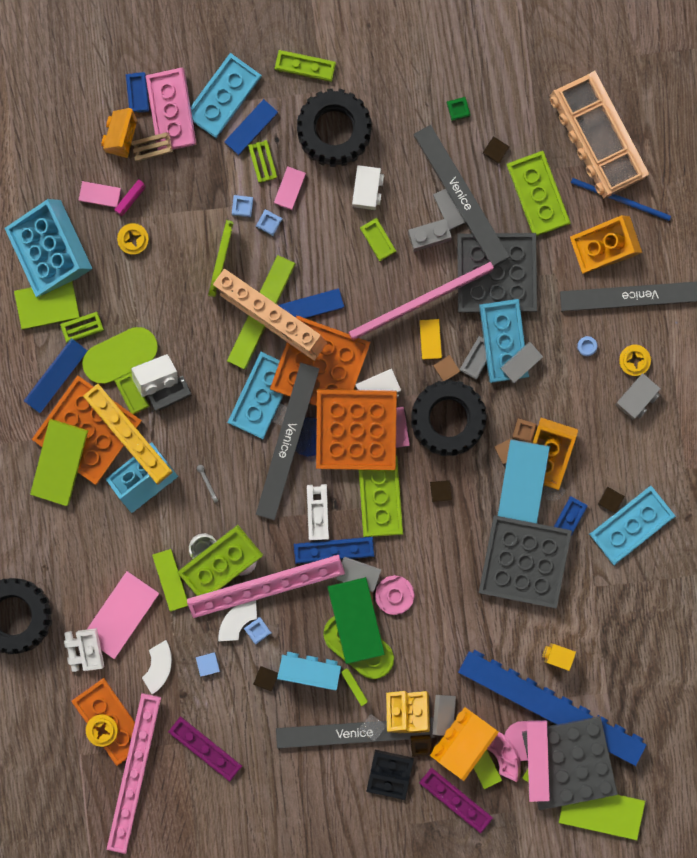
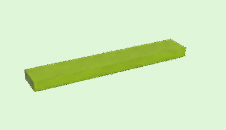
(252, 329)

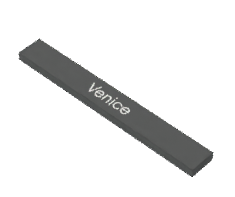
(461, 195)
(628, 296)
(287, 441)
(335, 734)

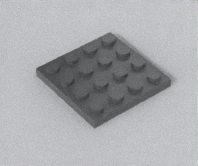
(508, 281)
(525, 561)
(577, 763)

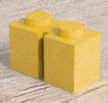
(558, 656)

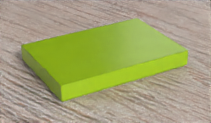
(48, 308)

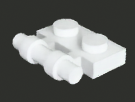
(89, 649)

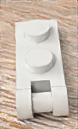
(317, 513)

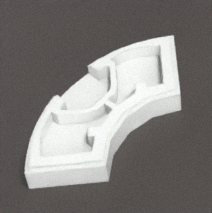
(236, 619)
(160, 667)

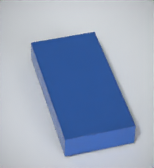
(137, 92)

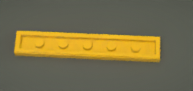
(127, 434)

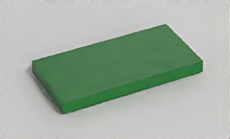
(356, 620)

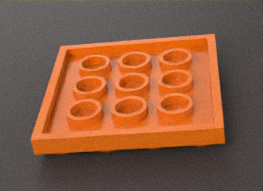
(338, 362)
(356, 429)
(101, 443)

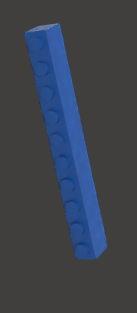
(545, 703)

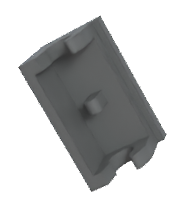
(169, 396)

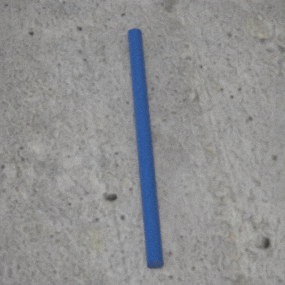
(623, 200)

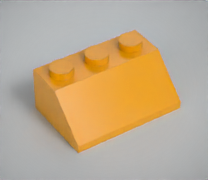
(464, 743)

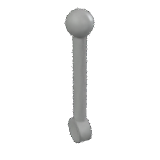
(200, 468)

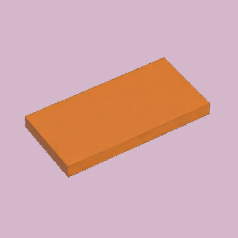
(103, 700)

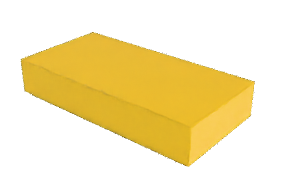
(430, 339)

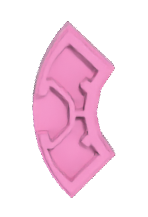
(506, 756)

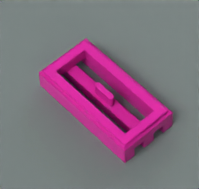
(130, 198)

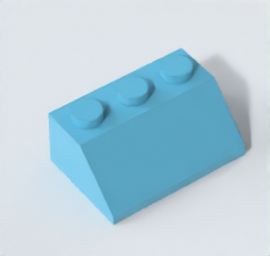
(135, 485)
(309, 671)

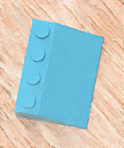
(48, 247)

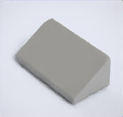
(357, 570)

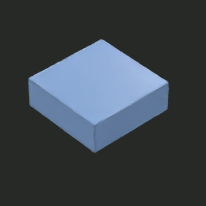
(242, 206)
(269, 222)
(257, 630)
(207, 664)

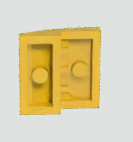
(407, 712)

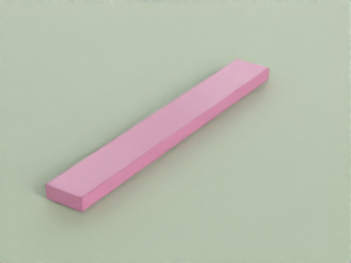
(421, 301)
(265, 586)
(133, 773)

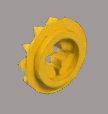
(124, 236)
(639, 352)
(92, 733)

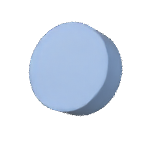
(587, 346)

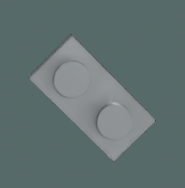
(429, 235)
(638, 396)

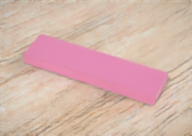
(538, 761)

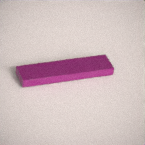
(205, 748)
(456, 800)

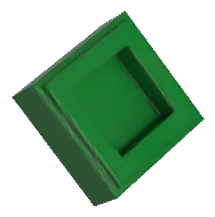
(458, 109)

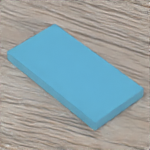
(223, 95)
(501, 335)
(257, 402)
(523, 481)
(632, 525)

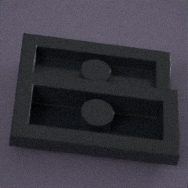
(390, 774)

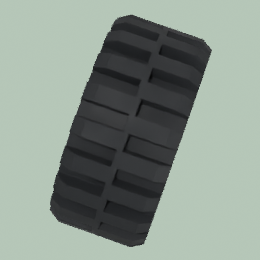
(327, 102)
(448, 391)
(40, 618)

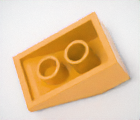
(120, 132)
(606, 244)
(561, 442)

